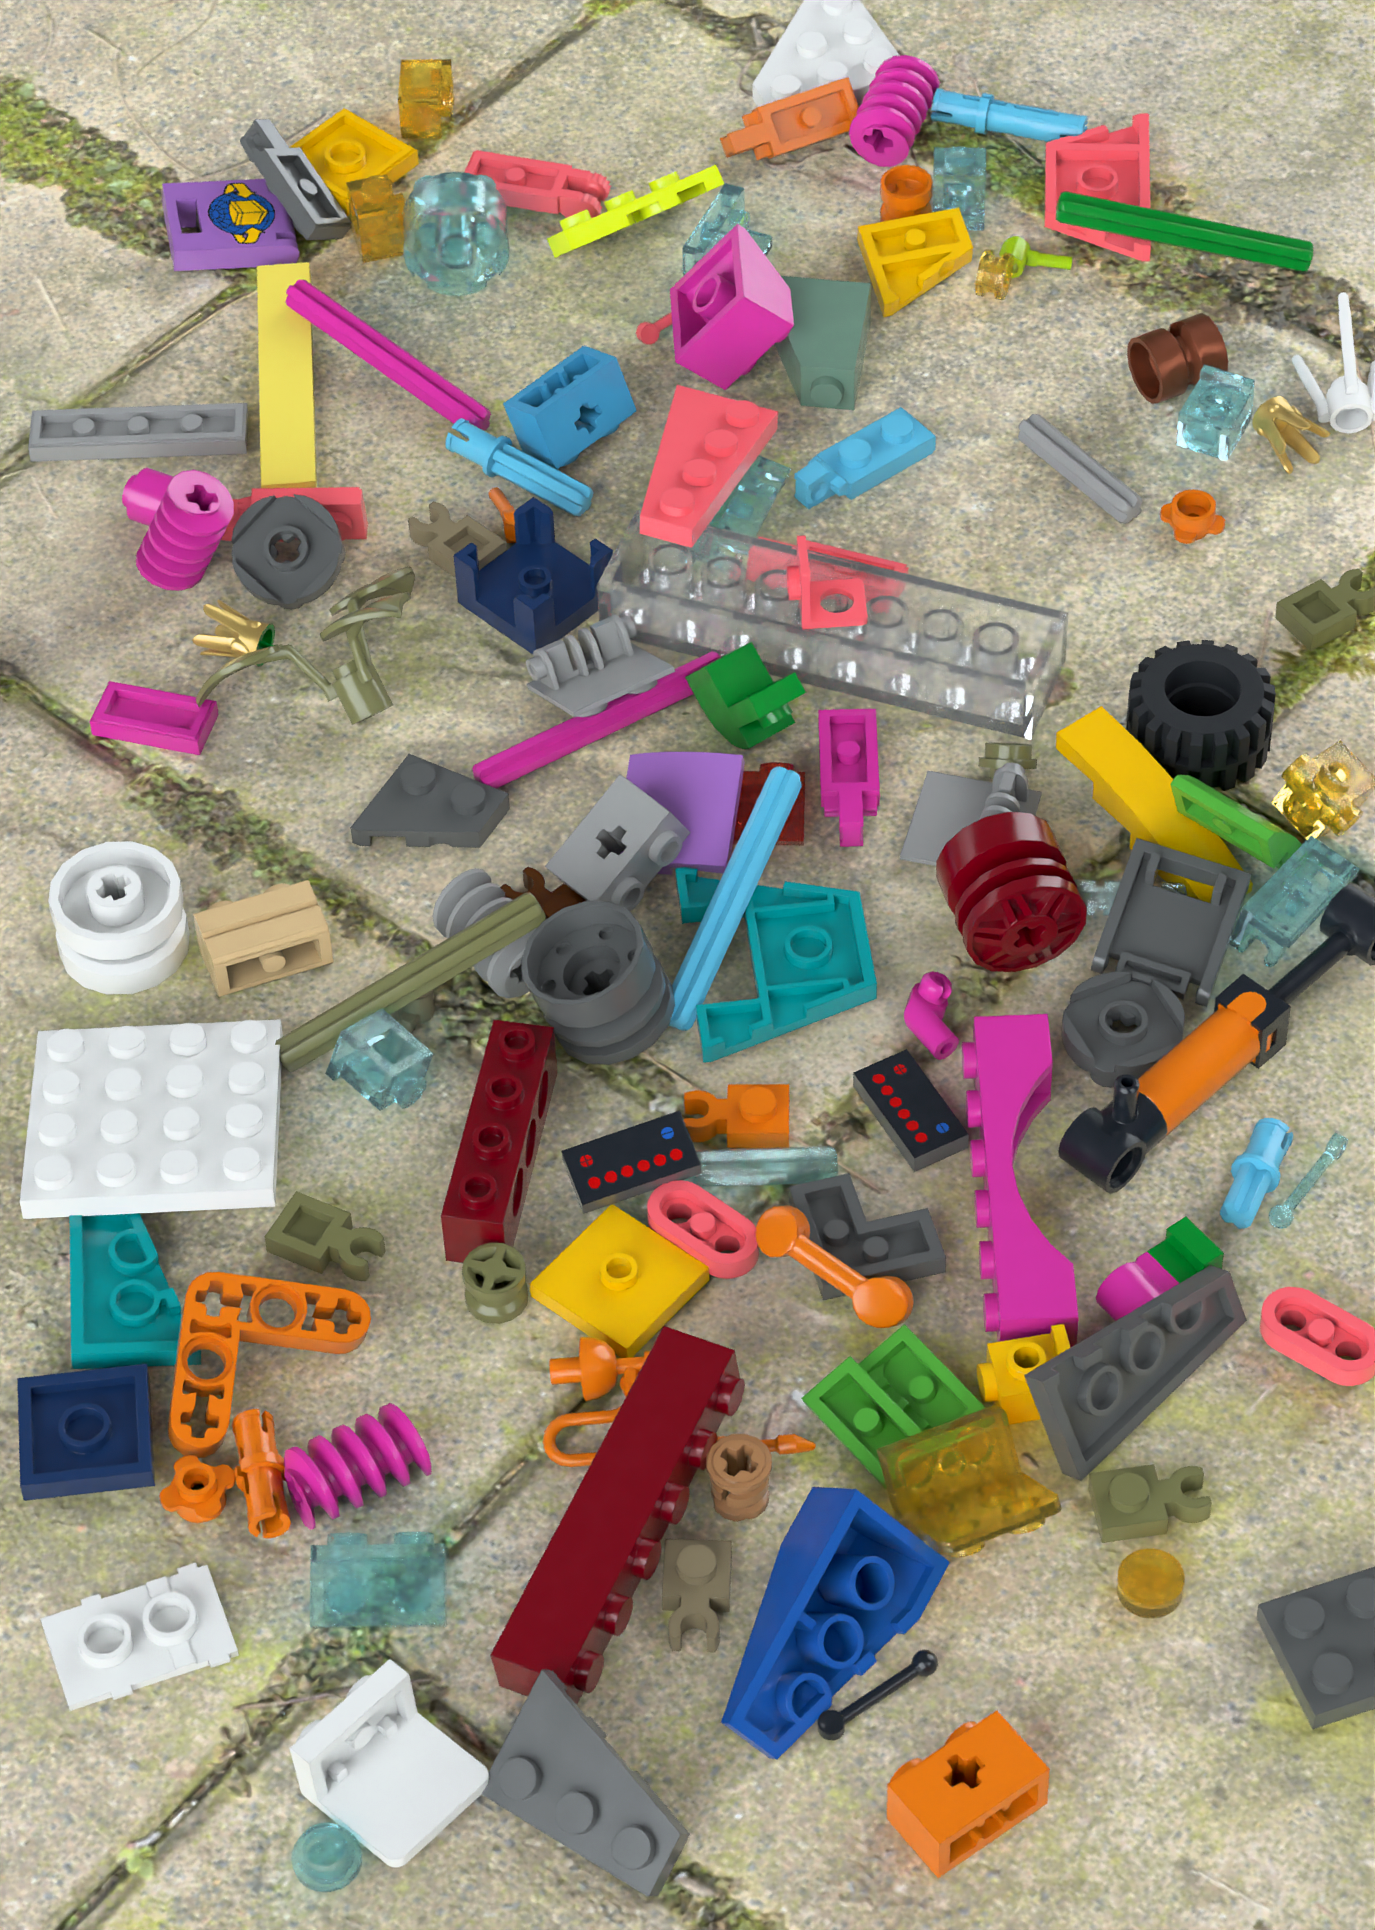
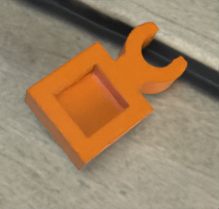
(749, 1116)

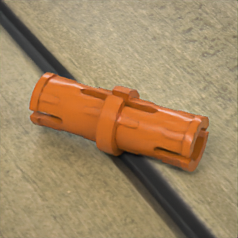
(261, 1473)

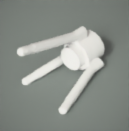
(1349, 401)

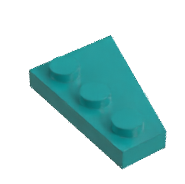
(120, 1296)

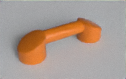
(876, 1301)

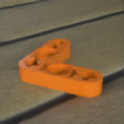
(223, 1335)

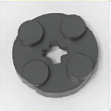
(288, 582)
(1115, 997)

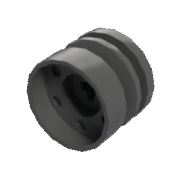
(598, 982)

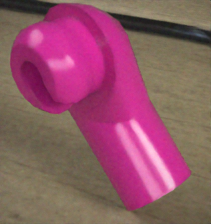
(926, 1011)

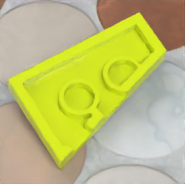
(627, 210)

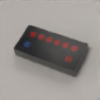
(910, 1110)
(631, 1162)

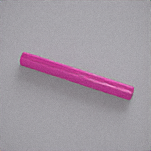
(385, 355)
(585, 730)

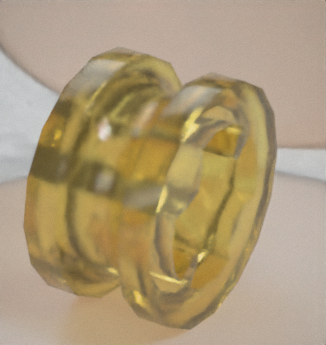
(994, 274)

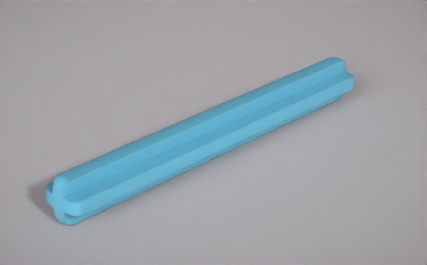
(733, 894)

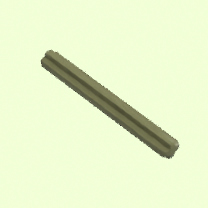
(413, 979)

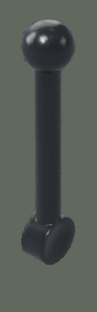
(832, 1723)

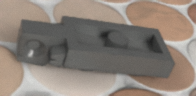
(295, 183)

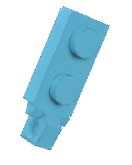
(864, 459)

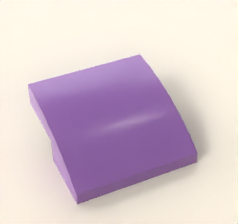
(701, 794)

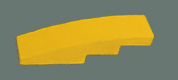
(1139, 793)

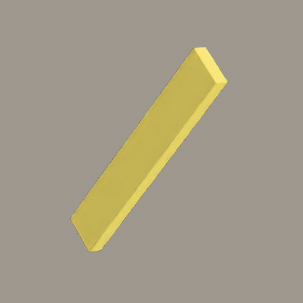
(285, 382)

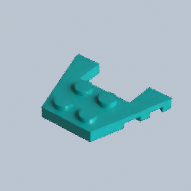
(805, 958)

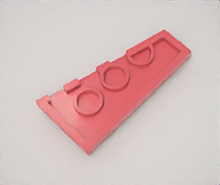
(701, 461)

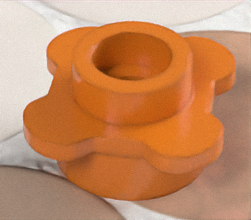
(1192, 516)
(200, 1504)

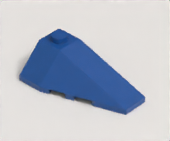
(832, 1602)

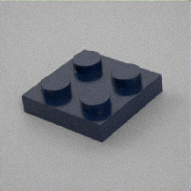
(85, 1432)

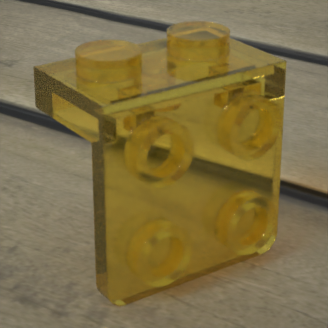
(964, 1484)

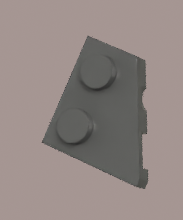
(431, 808)

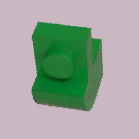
(743, 698)

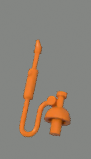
(598, 1374)

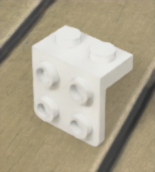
(386, 1768)

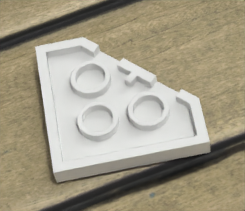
(822, 46)

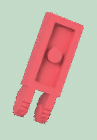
(542, 184)

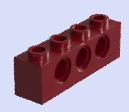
(500, 1138)

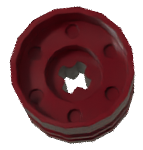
(1010, 892)

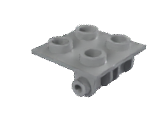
(598, 671)
(955, 802)

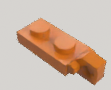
(795, 121)

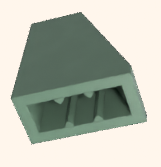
(827, 340)

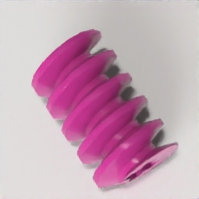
(893, 110)
(185, 531)
(353, 1461)

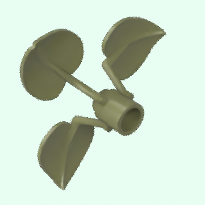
(357, 681)

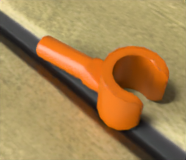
(506, 512)

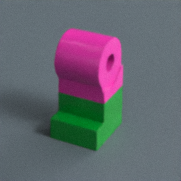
(1158, 1269)

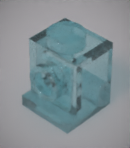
(961, 183)
(1216, 413)
(381, 1061)

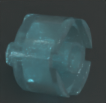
(455, 232)

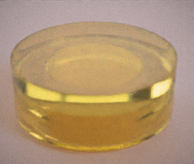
(1150, 1583)

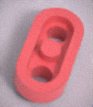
(709, 1228)
(1324, 1335)

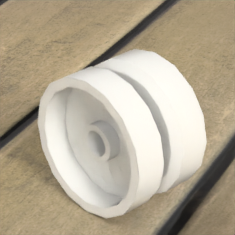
(119, 917)

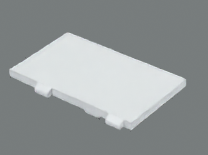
(139, 1637)

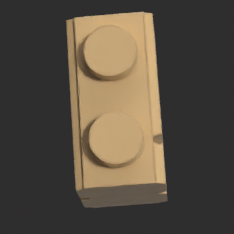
(263, 937)

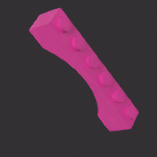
(1012, 1086)

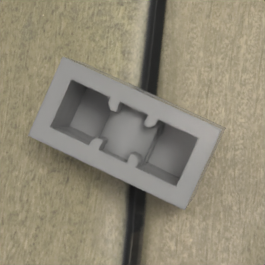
(619, 822)

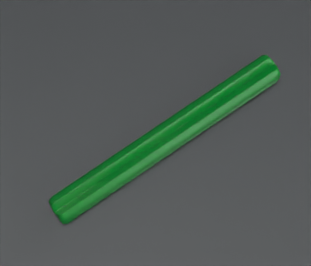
(1184, 231)

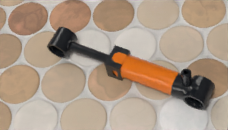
(1244, 1029)

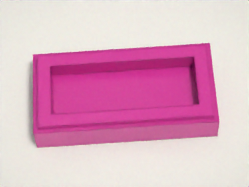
(153, 718)

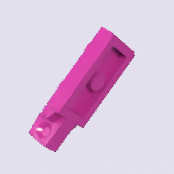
(849, 769)

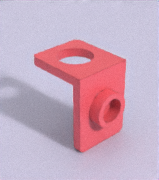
(813, 592)

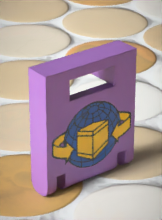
(238, 225)

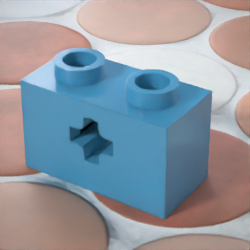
(570, 407)

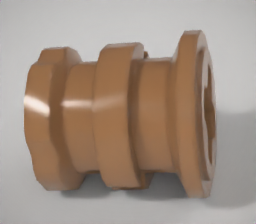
(730, 1471)

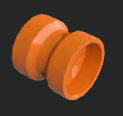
(905, 192)

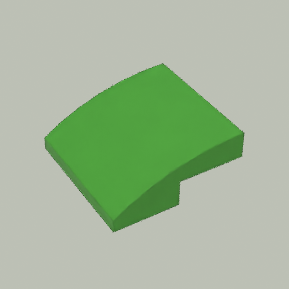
(1233, 821)
(888, 1398)

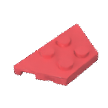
(1103, 167)

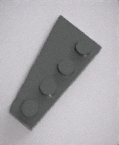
(1126, 1370)

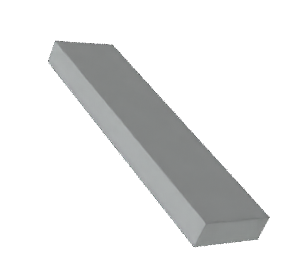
(138, 432)

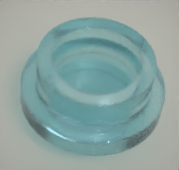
(326, 1857)

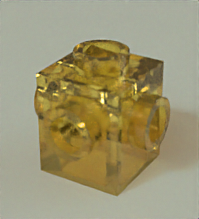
(1318, 801)

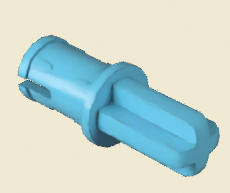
(1256, 1171)

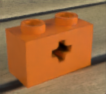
(966, 1792)

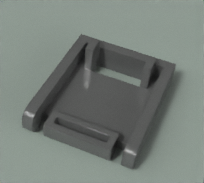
(1169, 933)

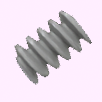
(466, 902)

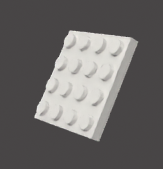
(153, 1119)

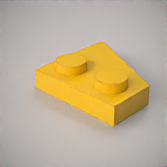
(913, 255)

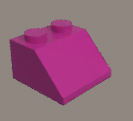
(729, 310)

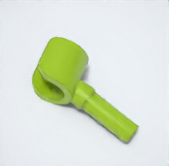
(1025, 256)

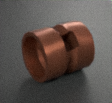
(1172, 359)

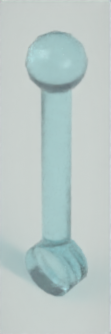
(1282, 1214)

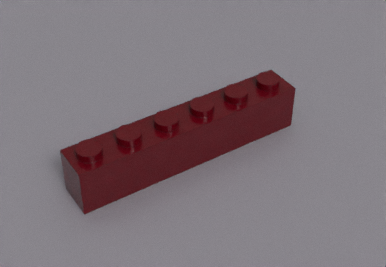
(620, 1516)

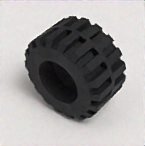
(1203, 712)

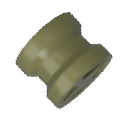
(483, 1271)

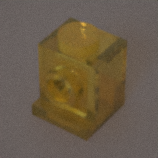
(425, 97)
(376, 217)

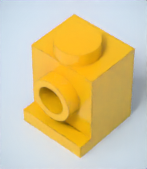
(1006, 1364)

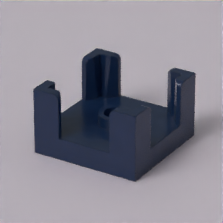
(535, 586)

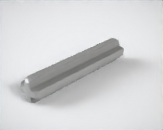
(1080, 468)

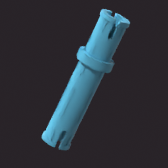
(1000, 116)

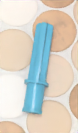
(502, 459)

